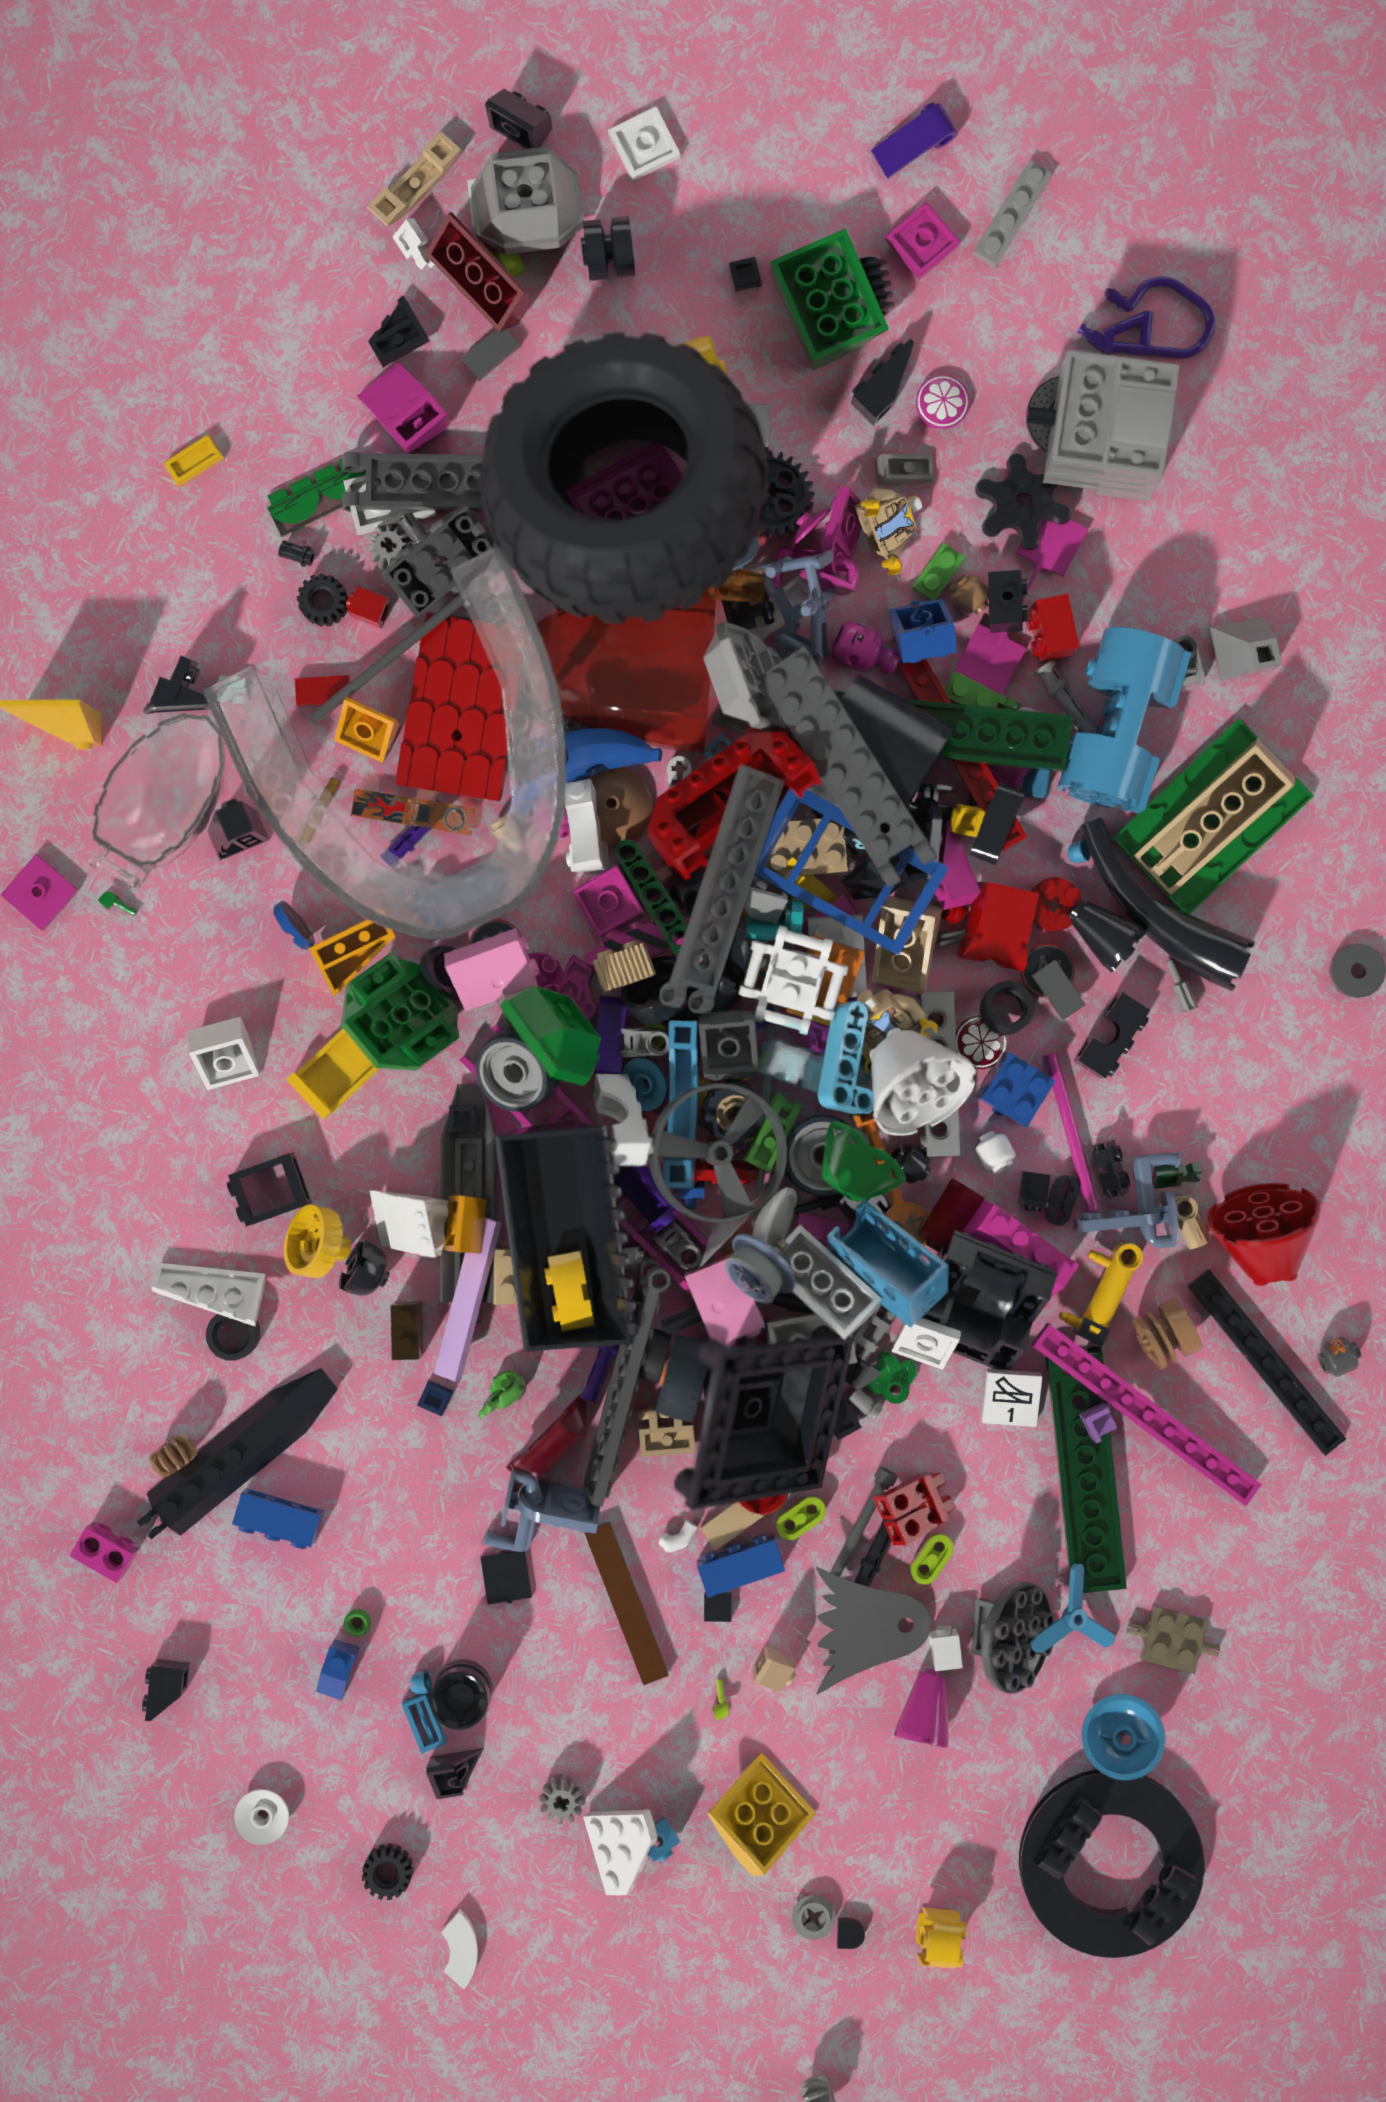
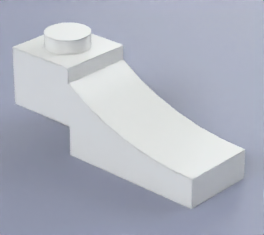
(583, 824)

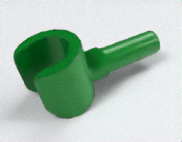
(109, 898)

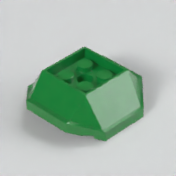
(401, 990)
(554, 1032)

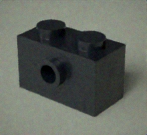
(1005, 601)

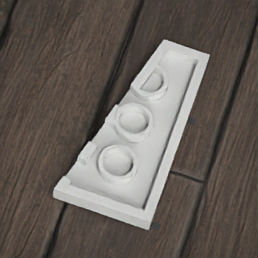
(216, 1290)

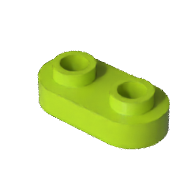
(801, 1517)
(933, 1558)

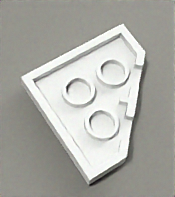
(620, 1846)

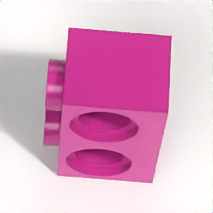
(102, 1559)

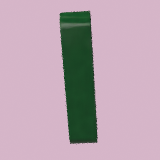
(648, 888)

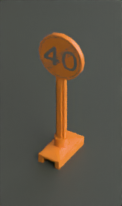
(906, 1214)

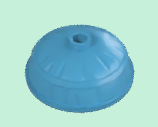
(1117, 1717)

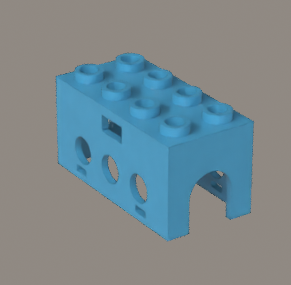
(890, 1267)

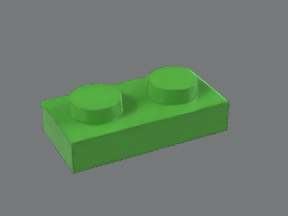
(938, 572)

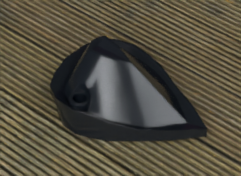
(434, 970)

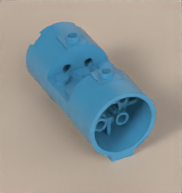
(1137, 673)

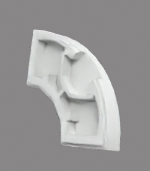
(463, 1948)

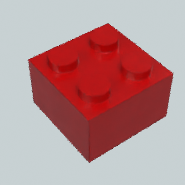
(1052, 628)

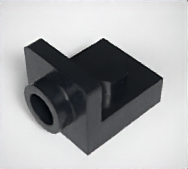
(1034, 1191)

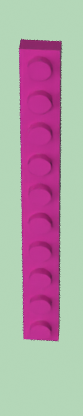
(1146, 1414)

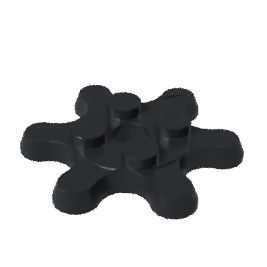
(1012, 515)

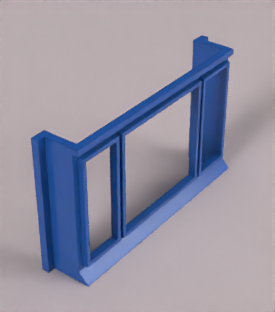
(830, 811)

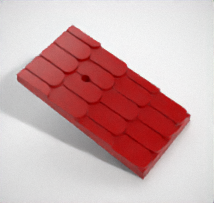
(450, 693)

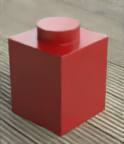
(368, 606)

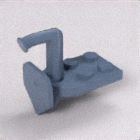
(1148, 1214)
(546, 1504)

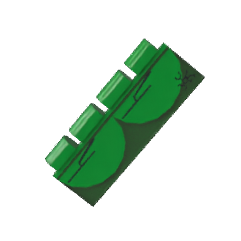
(309, 500)

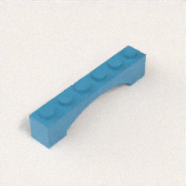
(684, 1075)

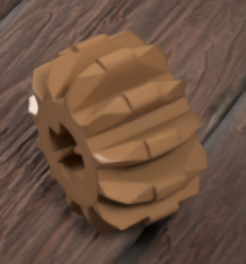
(173, 1455)

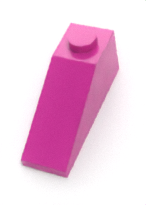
(959, 883)

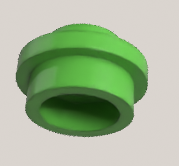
(353, 1630)

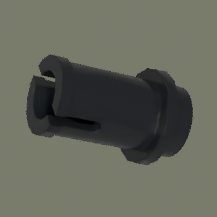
(296, 553)

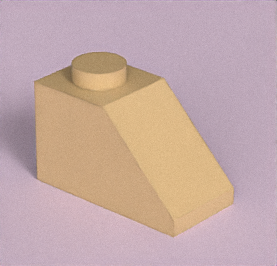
(773, 1669)

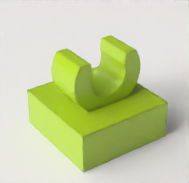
(511, 263)

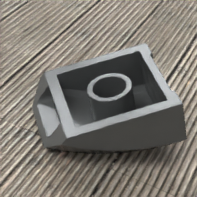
(728, 1044)

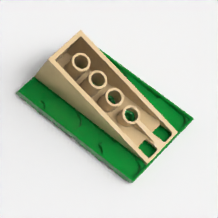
(1213, 816)

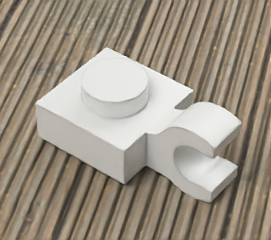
(412, 243)

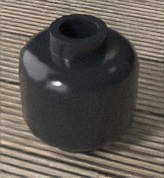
(912, 1162)

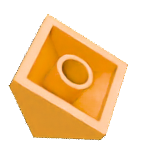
(366, 730)
(465, 1224)

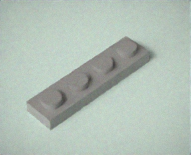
(1012, 214)

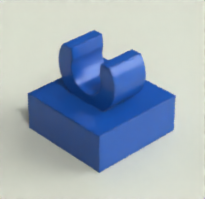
(691, 1194)

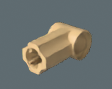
(1191, 1224)

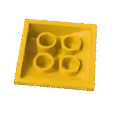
(64, 719)
(760, 1816)

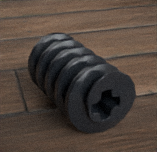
(874, 275)

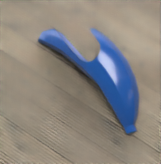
(604, 749)

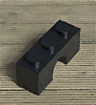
(1127, 1018)

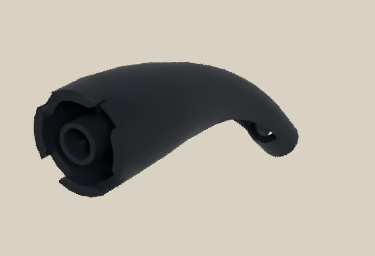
(1195, 943)

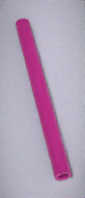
(1072, 1132)

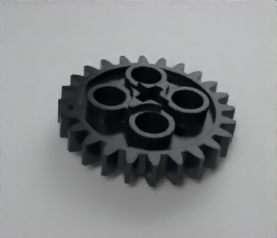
(773, 518)

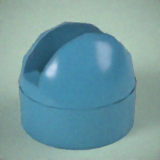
(1078, 852)
(421, 1682)

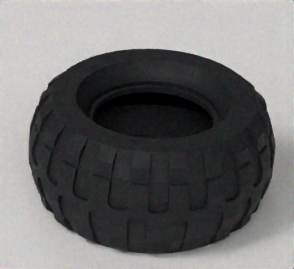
(605, 396)

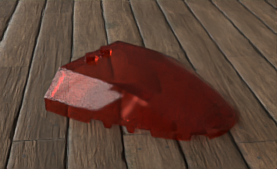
(635, 673)

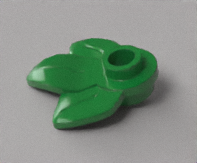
(893, 1374)

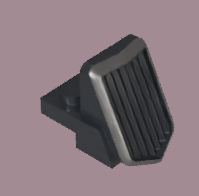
(175, 693)

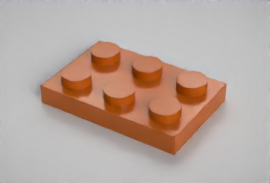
(843, 955)

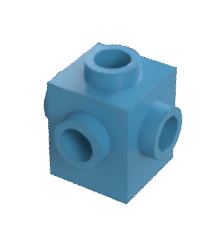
(667, 1840)

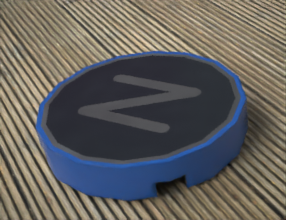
(293, 923)

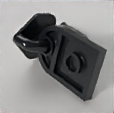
(929, 818)

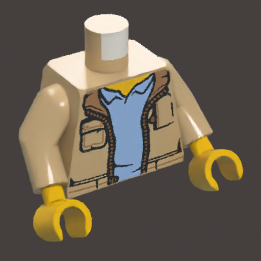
(888, 524)
(889, 1012)

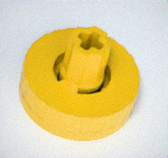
(315, 1242)

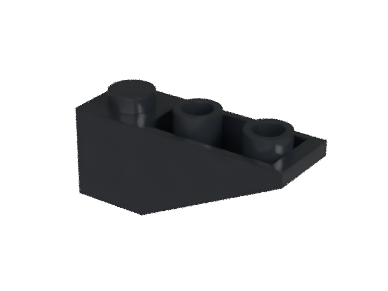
(879, 393)

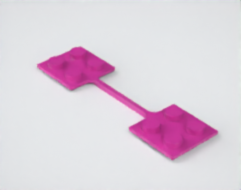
(993, 656)

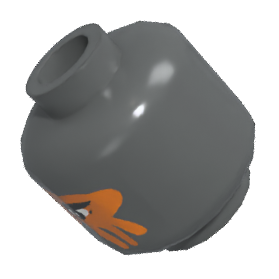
(1339, 1356)

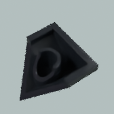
(451, 1772)

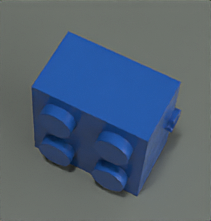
(923, 630)
(1015, 1089)

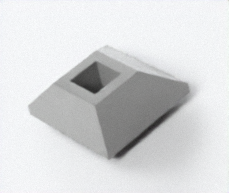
(1245, 648)

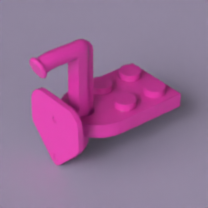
(841, 537)

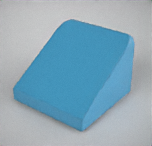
(1036, 784)

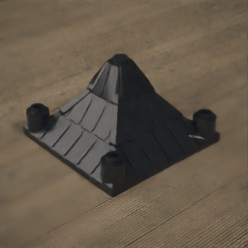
(766, 1419)

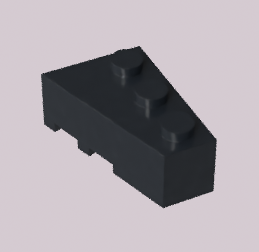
(235, 828)

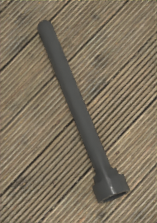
(884, 1479)

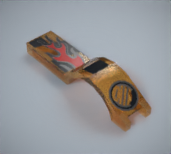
(411, 811)

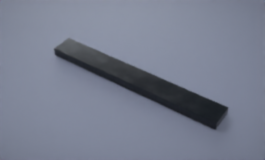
(1266, 1362)

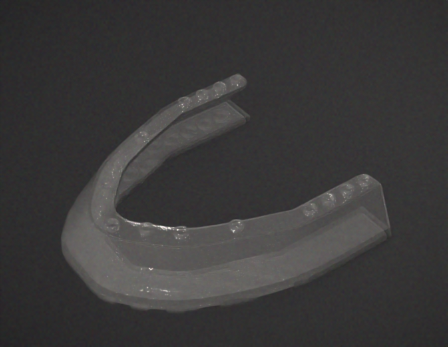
(345, 854)

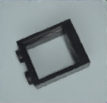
(294, 1179)

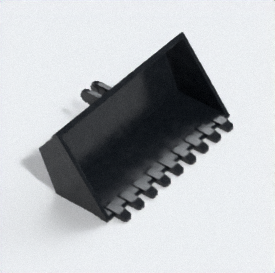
(563, 1203)

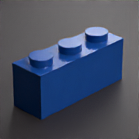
(277, 1518)
(740, 1565)

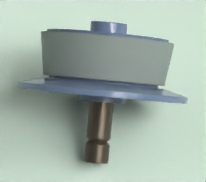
(759, 1268)

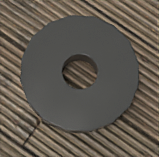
(1373, 968)

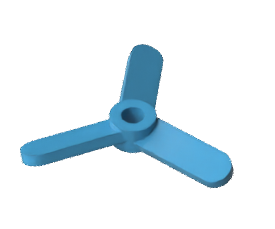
(1067, 1623)

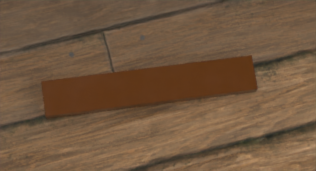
(627, 1604)

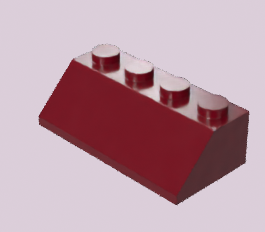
(478, 274)

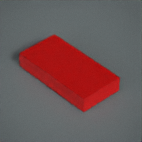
(317, 690)

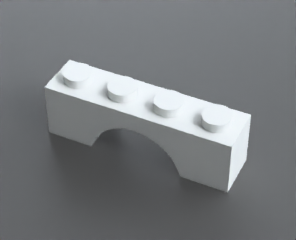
(617, 1098)

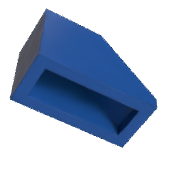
(337, 1669)

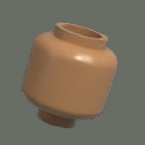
(969, 594)

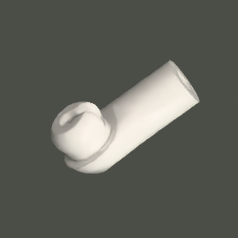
(680, 1540)

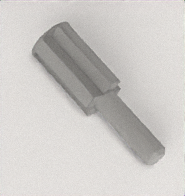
(1182, 989)

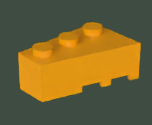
(349, 951)

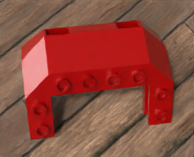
(692, 810)

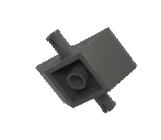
(412, 571)

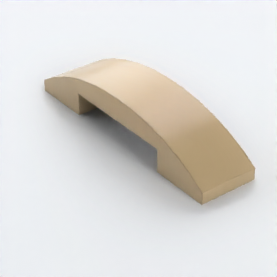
(416, 182)

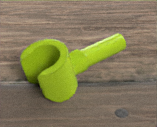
(722, 1709)

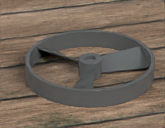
(719, 1153)

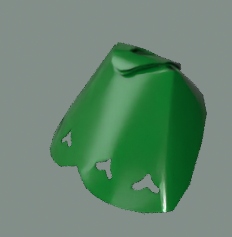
(853, 1167)

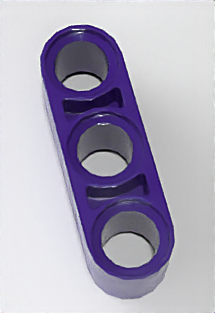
(610, 1021)

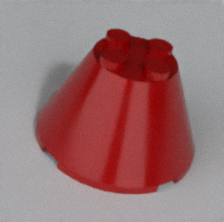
(1266, 1229)

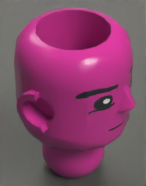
(862, 649)

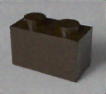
(406, 1330)

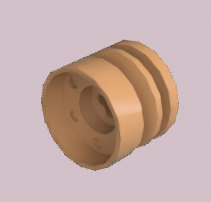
(1166, 1334)

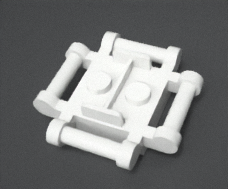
(793, 979)

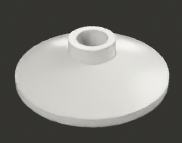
(253, 1826)

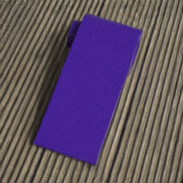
(922, 133)

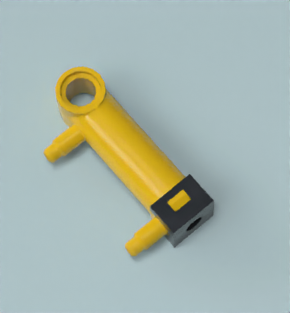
(1108, 1294)

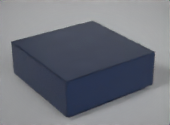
(435, 1398)

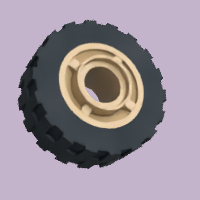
(716, 1107)

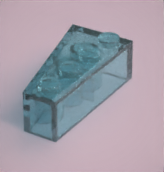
(797, 1066)

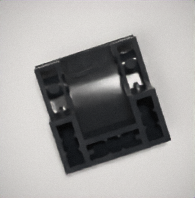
(897, 733)
(991, 1299)

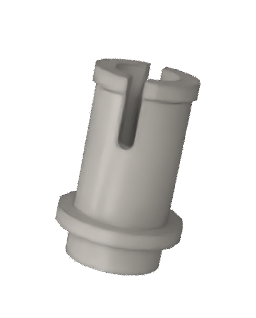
(865, 1404)

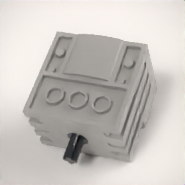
(1109, 424)

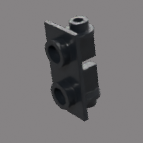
(1110, 1158)

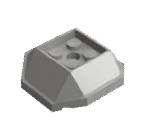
(529, 223)
(734, 664)

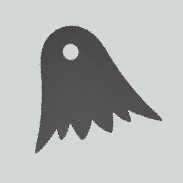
(867, 1627)

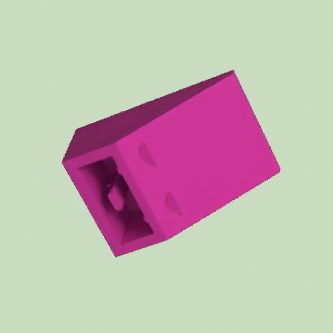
(404, 409)

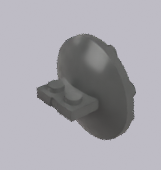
(1005, 1635)

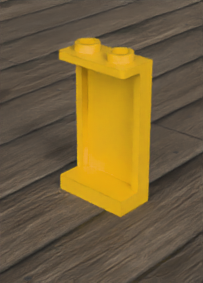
(333, 1075)

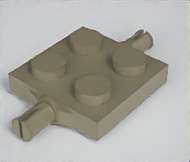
(1173, 1639)

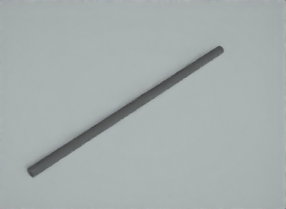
(387, 659)

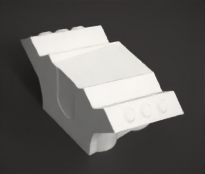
(410, 1222)

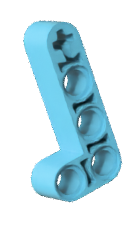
(853, 1016)

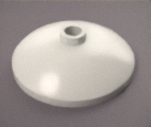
(775, 1217)

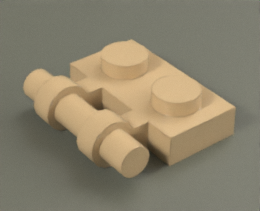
(664, 1439)

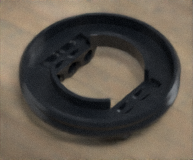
(1059, 1832)

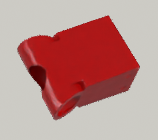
(999, 926)

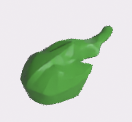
(509, 1388)

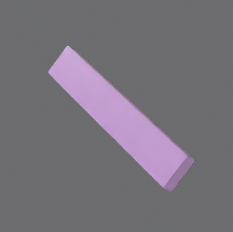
(466, 1305)

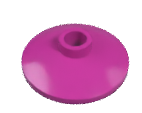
(807, 524)

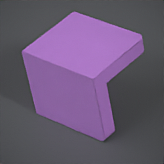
(1098, 1421)

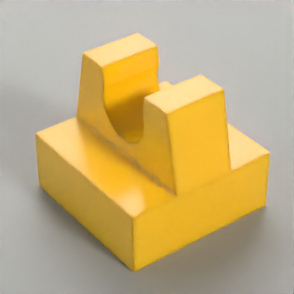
(966, 820)

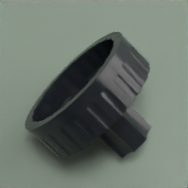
(652, 1009)

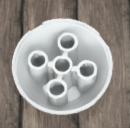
(916, 1082)

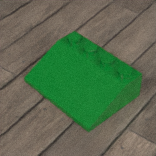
(828, 298)

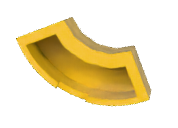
(570, 1291)

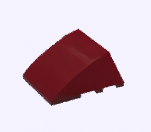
(554, 1441)

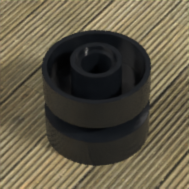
(603, 248)
(461, 1694)

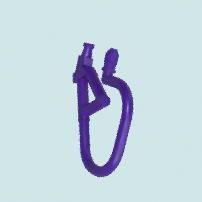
(1106, 344)

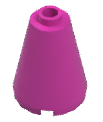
(926, 1711)

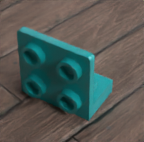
(764, 931)

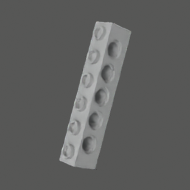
(942, 1004)

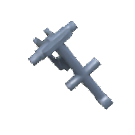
(814, 606)

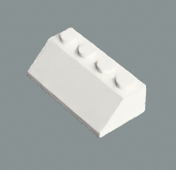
(828, 1284)

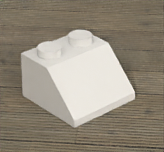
(222, 1053)

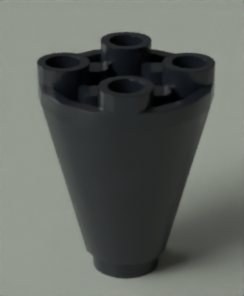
(1105, 933)

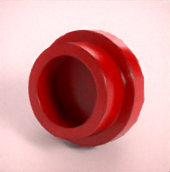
(955, 914)

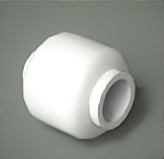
(995, 1152)

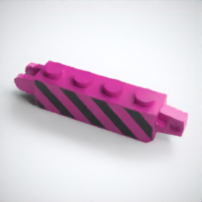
(643, 933)

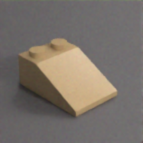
(912, 965)

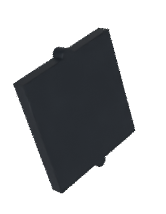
(506, 1577)

